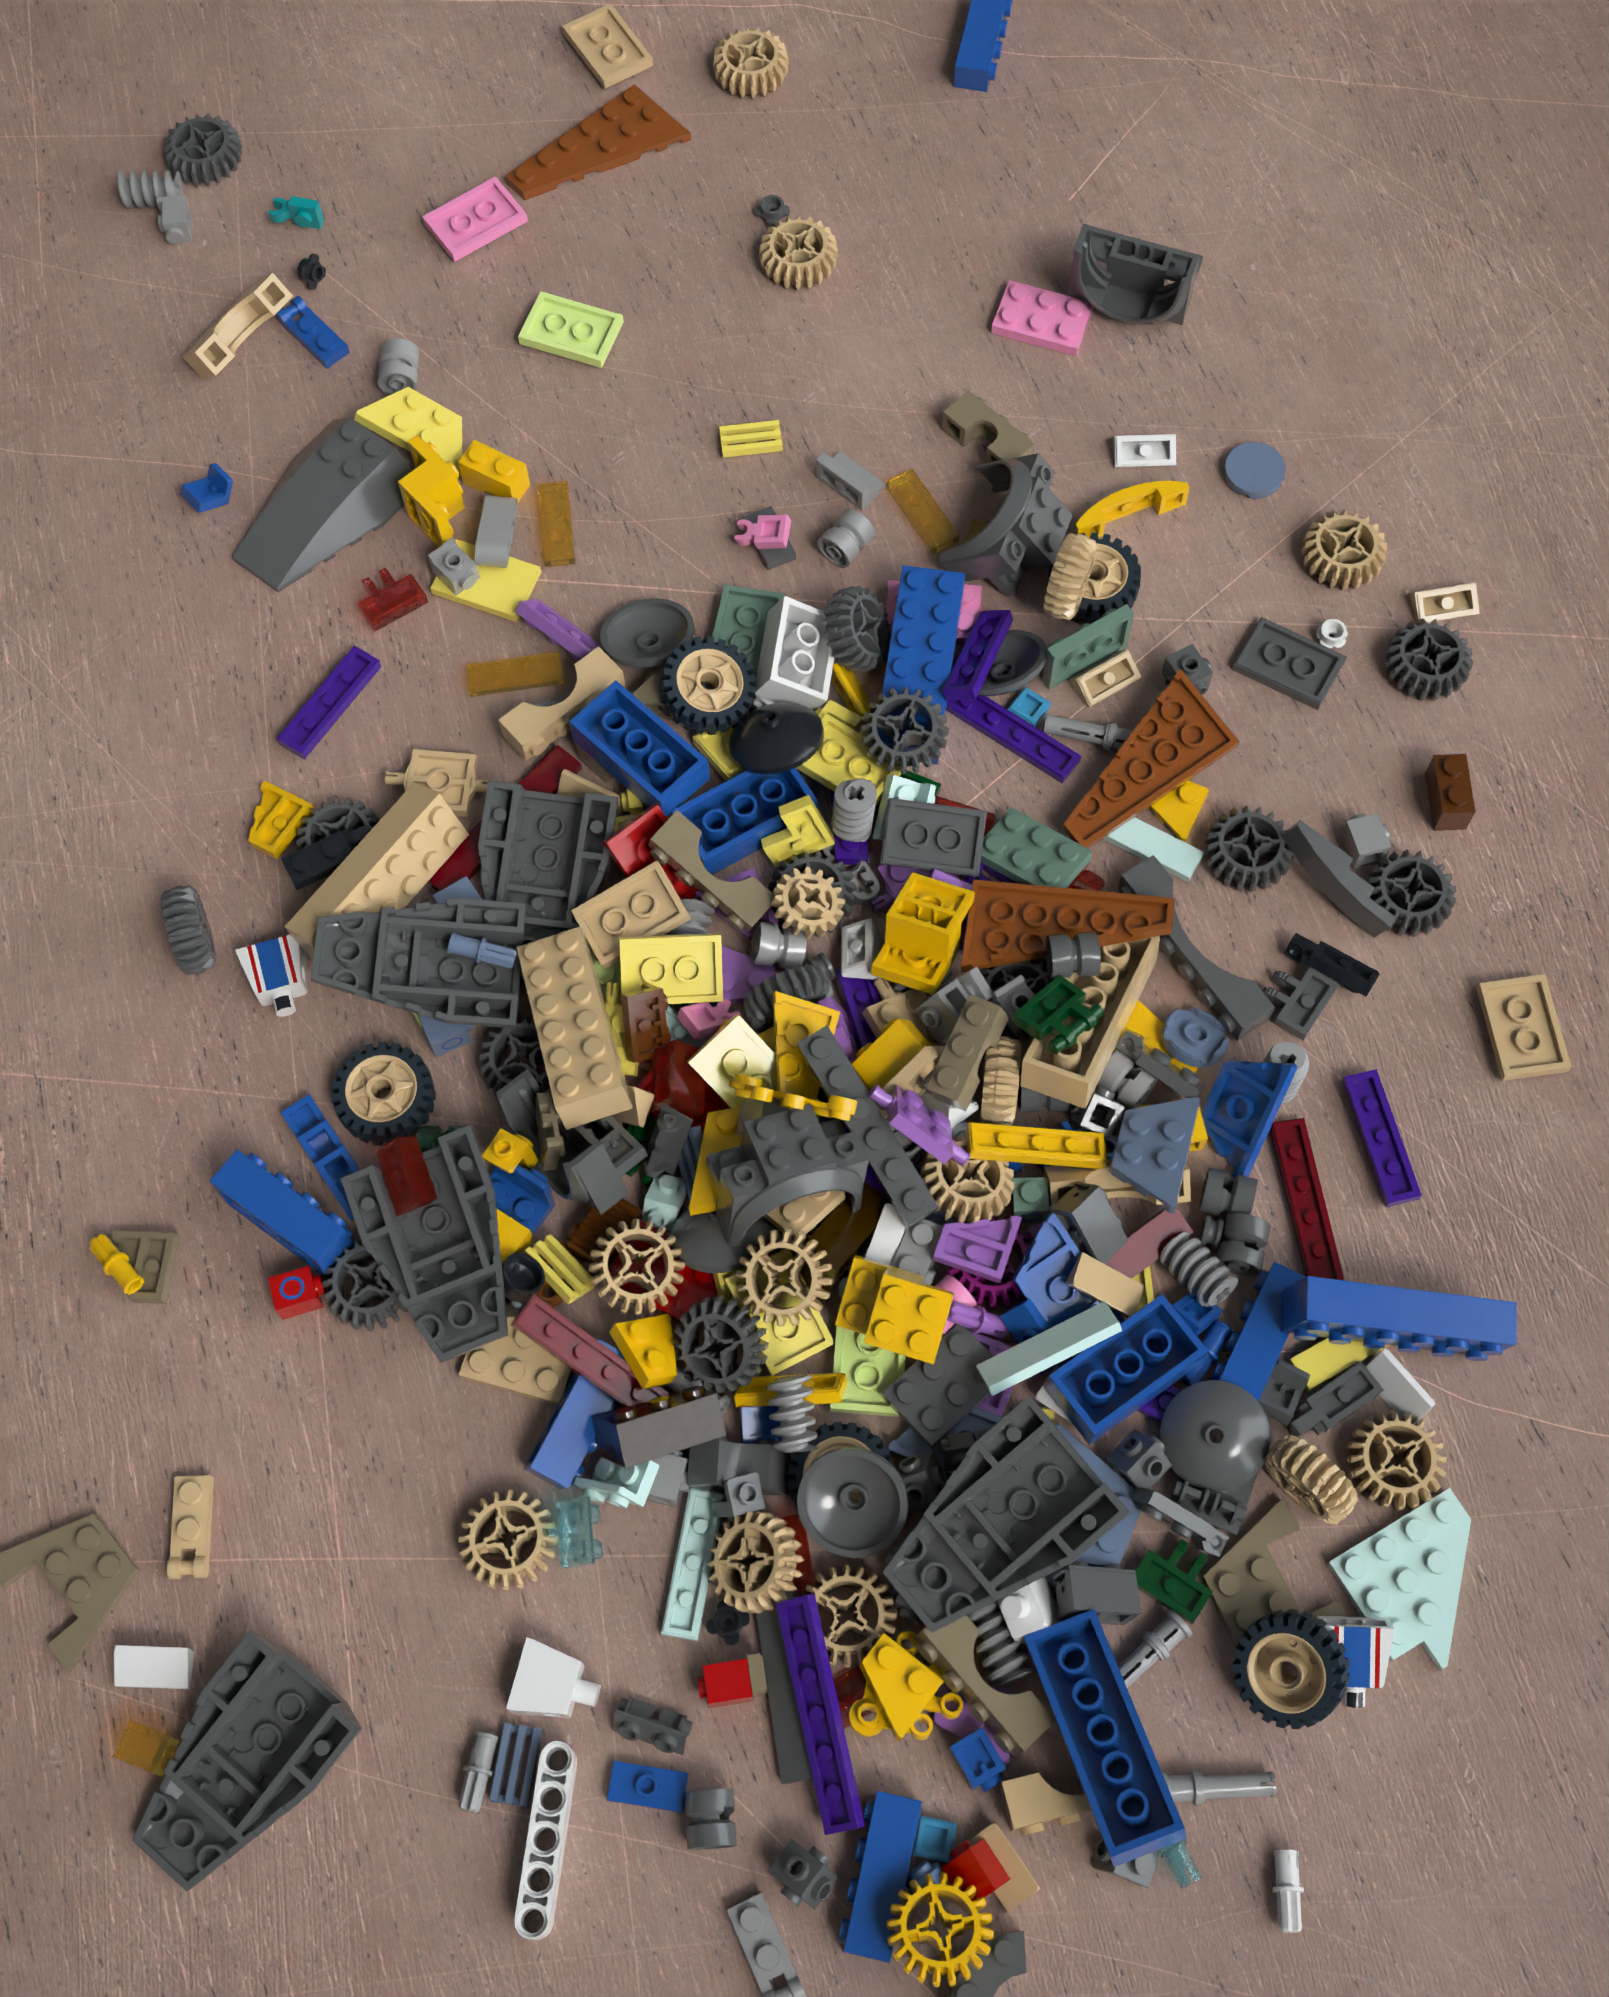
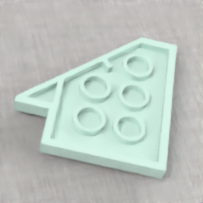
(1411, 1575)

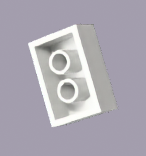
(795, 656)

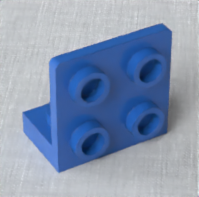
(523, 1196)

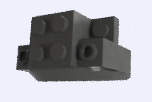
(1135, 277)
(1023, 531)
(593, 1152)
(783, 1161)

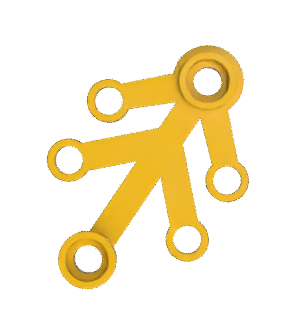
(751, 1088)
(881, 1722)

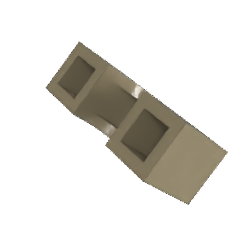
(973, 419)
(957, 1069)

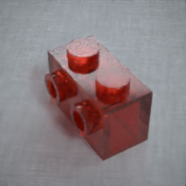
(676, 1080)

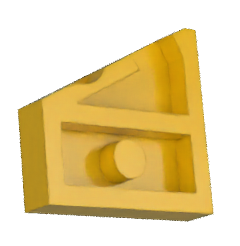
(1181, 808)
(277, 820)
(647, 1349)
(899, 1683)

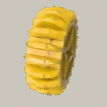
(957, 1924)

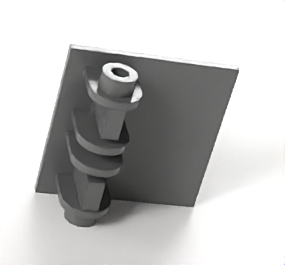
(1219, 1508)

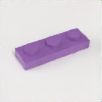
(557, 628)

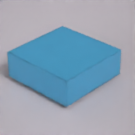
(1030, 706)
(934, 1839)

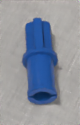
(1214, 1342)

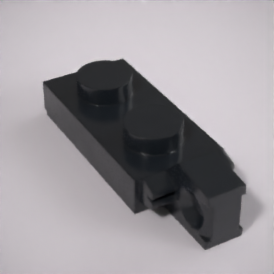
(322, 856)
(1333, 963)

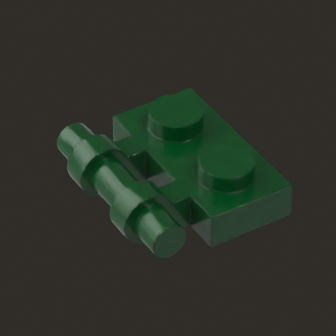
(1050, 1007)

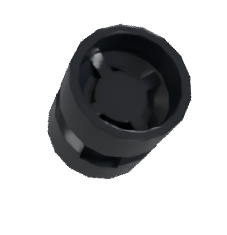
(521, 1279)

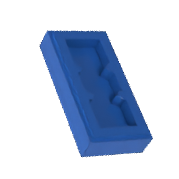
(1026, 1322)
(647, 1786)

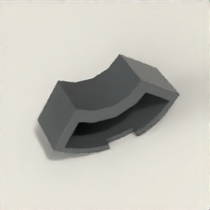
(720, 1460)
(1004, 1961)

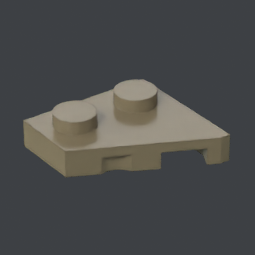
(548, 1132)
(152, 1258)

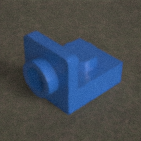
(1196, 1315)
(979, 1760)

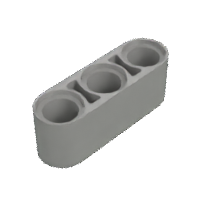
(496, 531)

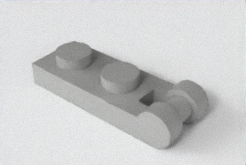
(764, 1947)

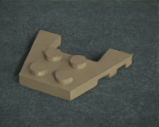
(84, 1568)
(1248, 1580)

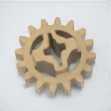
(819, 913)

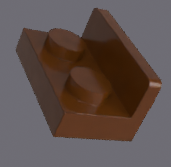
(644, 1021)

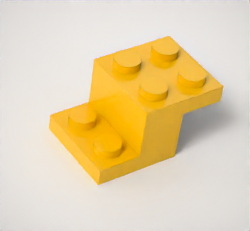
(431, 492)
(922, 933)
(894, 1309)

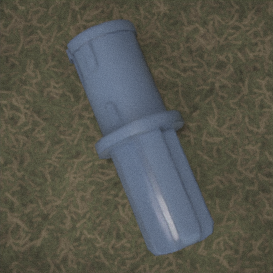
(482, 950)

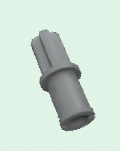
(477, 1772)

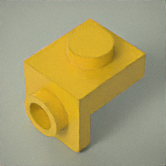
(510, 1150)

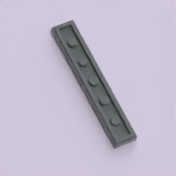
(787, 1726)

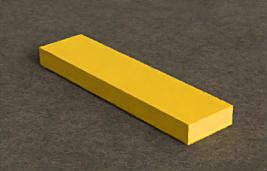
(1036, 1145)

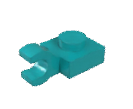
(301, 210)

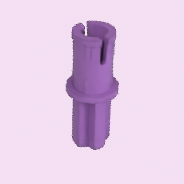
(977, 1320)

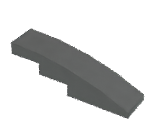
(1330, 871)

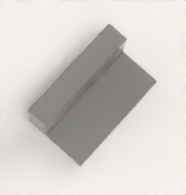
(848, 479)

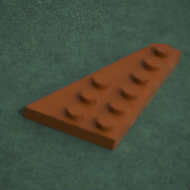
(601, 142)
(1163, 752)
(1013, 919)

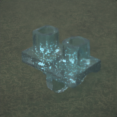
(575, 1532)

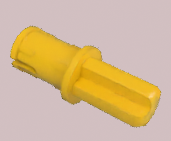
(116, 1264)

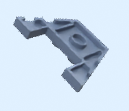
(1113, 1544)

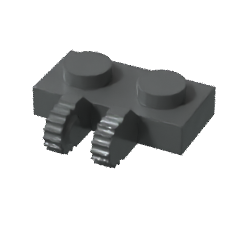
(1305, 1003)

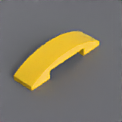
(1160, 494)

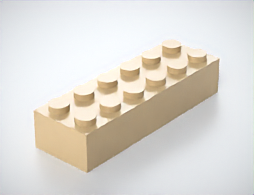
(387, 864)
(573, 1028)
(1077, 1070)

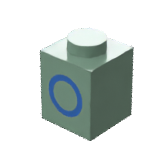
(1030, 1199)

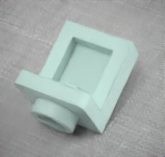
(664, 1201)

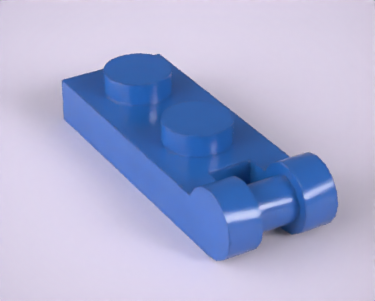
(312, 333)

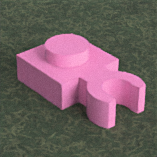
(767, 533)
(703, 1019)

